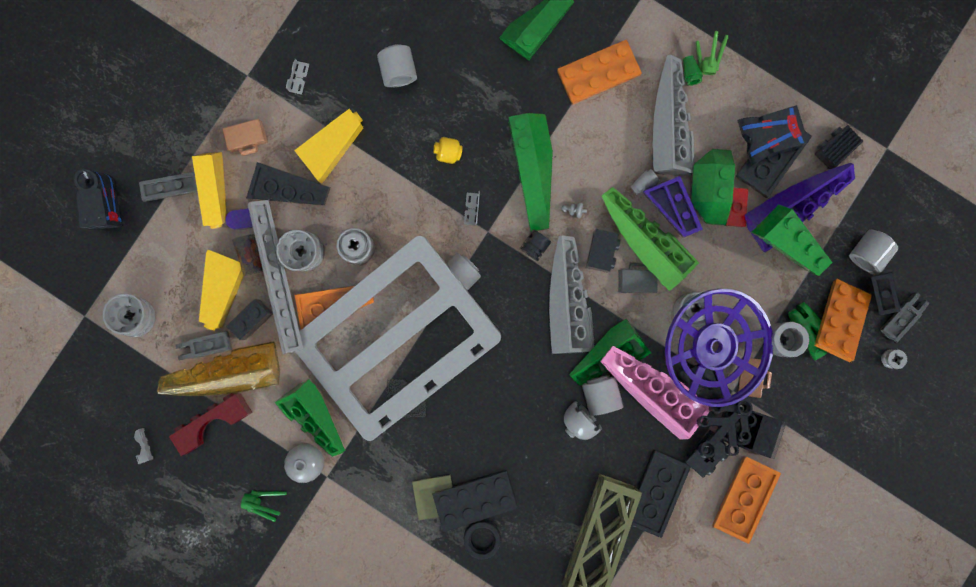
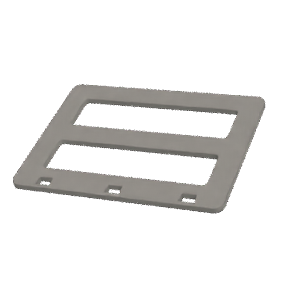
(450, 294)

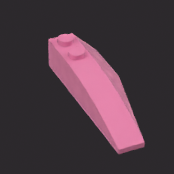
(656, 393)

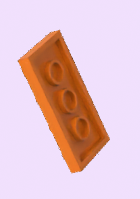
(599, 72)
(843, 320)
(746, 499)

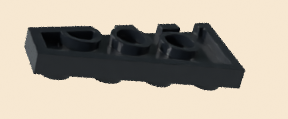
(278, 185)

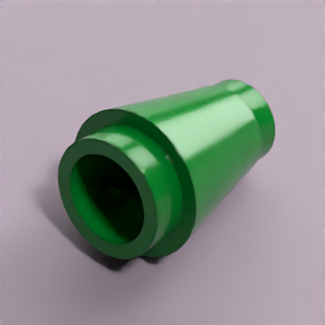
(692, 72)

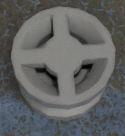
(889, 356)

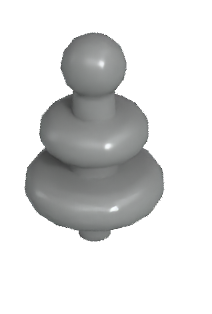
(573, 209)

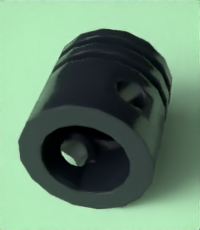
(535, 245)

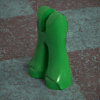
(811, 322)

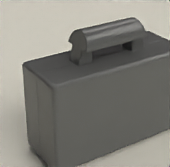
(636, 280)

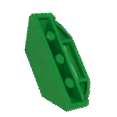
(713, 186)

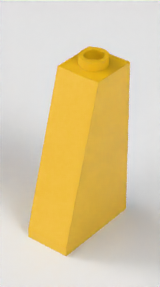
(329, 145)
(211, 188)
(219, 289)

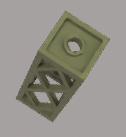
(592, 517)

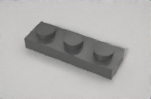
(168, 186)

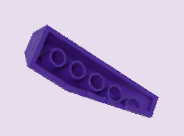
(803, 197)

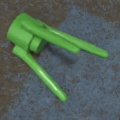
(711, 64)

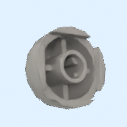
(580, 423)
(304, 463)

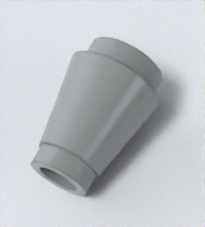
(645, 182)

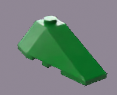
(620, 336)

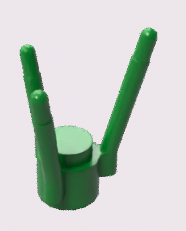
(252, 503)

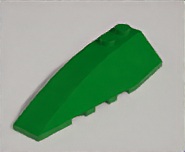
(534, 165)

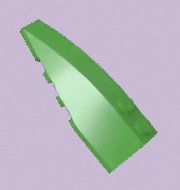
(657, 250)

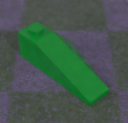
(533, 27)
(308, 408)

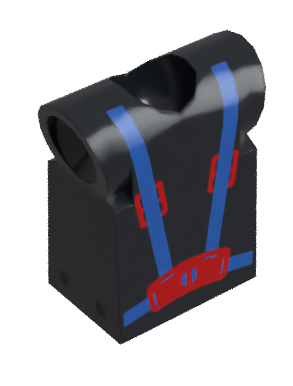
(773, 133)
(96, 200)

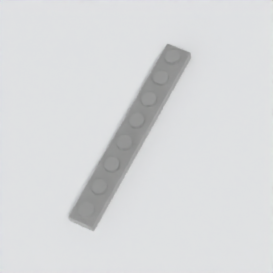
(275, 277)

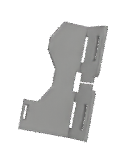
(297, 81)
(471, 208)
(145, 454)

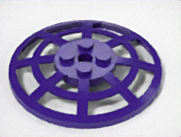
(727, 349)

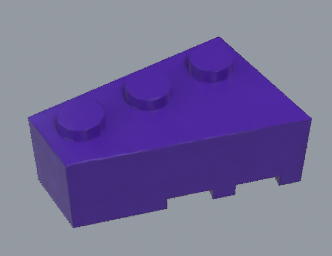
(675, 205)

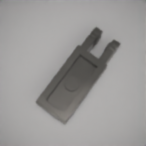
(902, 321)
(206, 345)

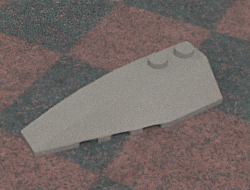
(671, 135)
(568, 312)

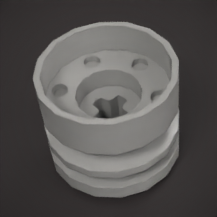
(289, 250)
(119, 311)

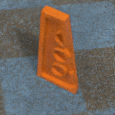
(314, 303)

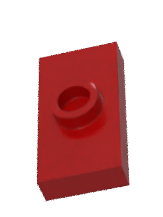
(739, 208)

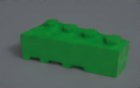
(791, 237)

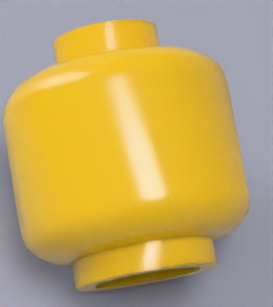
(447, 150)

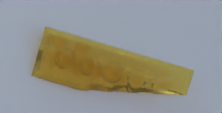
(239, 372)

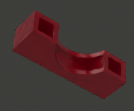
(191, 436)

